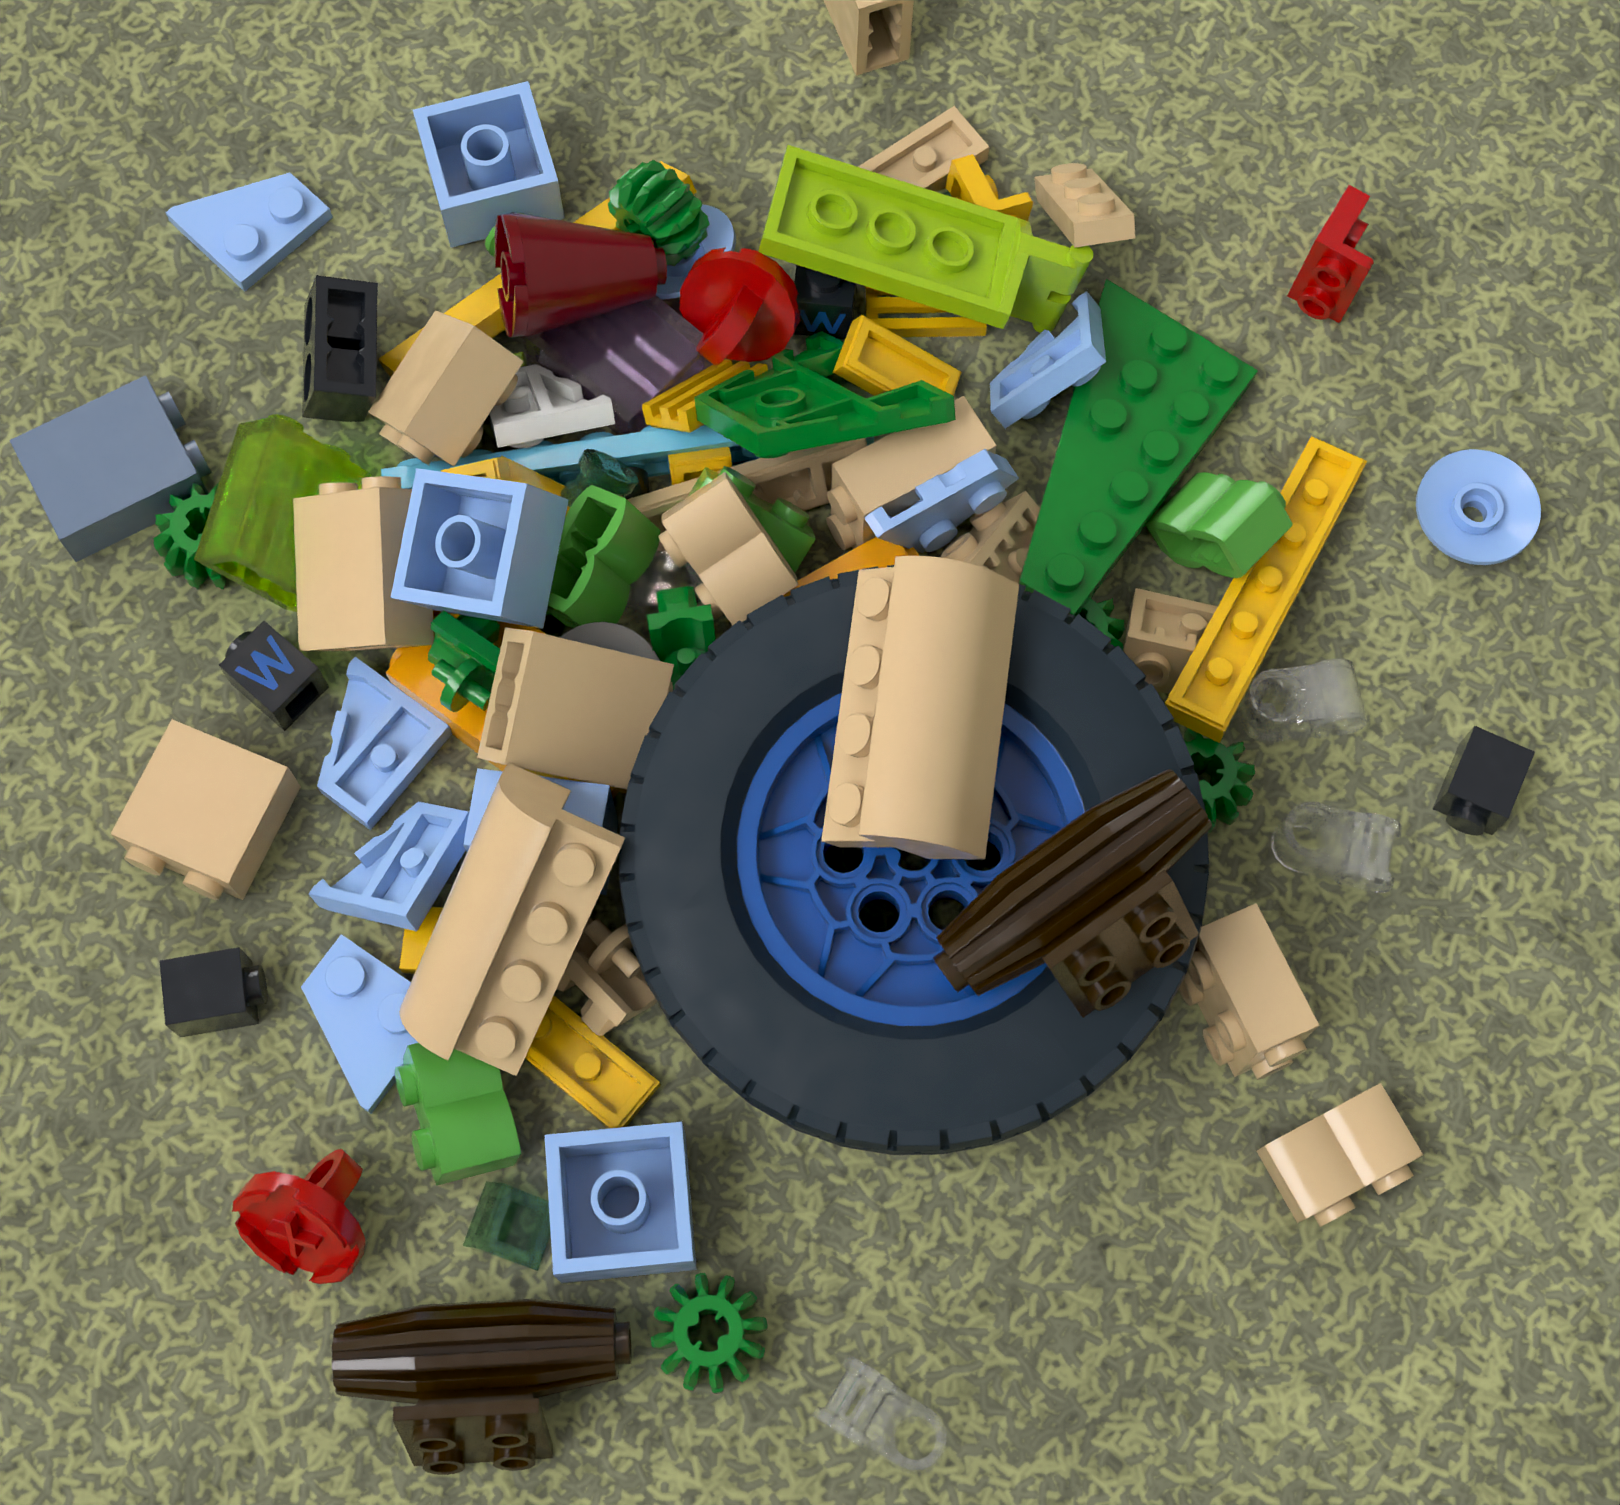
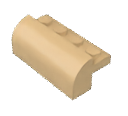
(922, 708)
(509, 924)

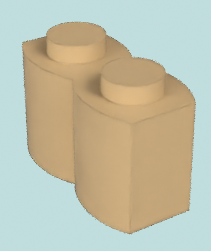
(727, 550)
(1341, 1154)

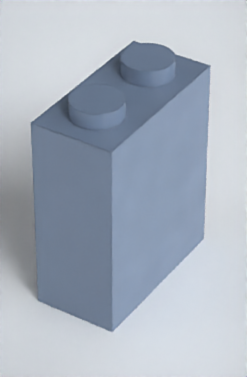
(110, 466)

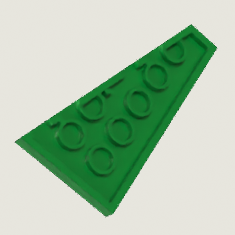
(1126, 443)

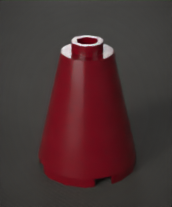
(569, 271)

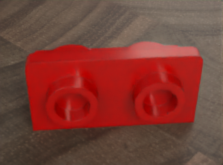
(1333, 265)

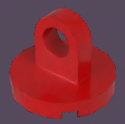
(740, 305)
(304, 1220)

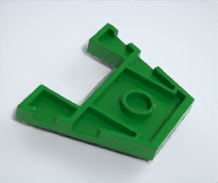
(801, 409)

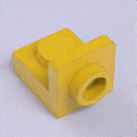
(970, 184)

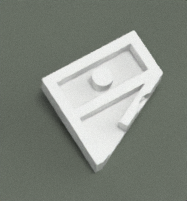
(546, 408)

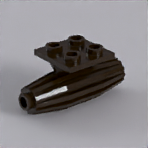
(1086, 901)
(477, 1373)

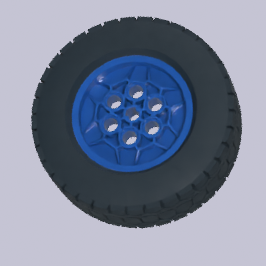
(765, 943)

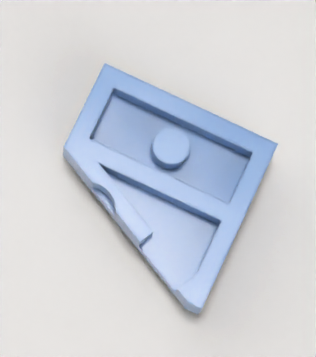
(400, 868)

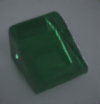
(510, 1225)

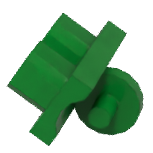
(680, 629)
(464, 659)

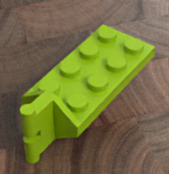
(917, 243)

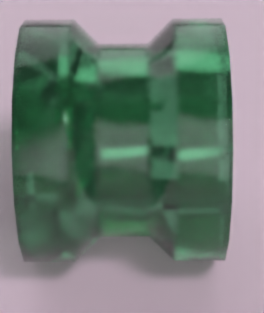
(601, 471)

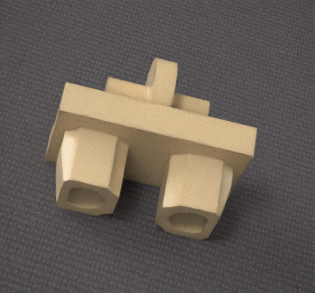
(608, 977)

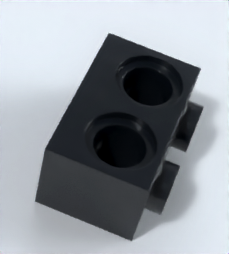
(340, 349)

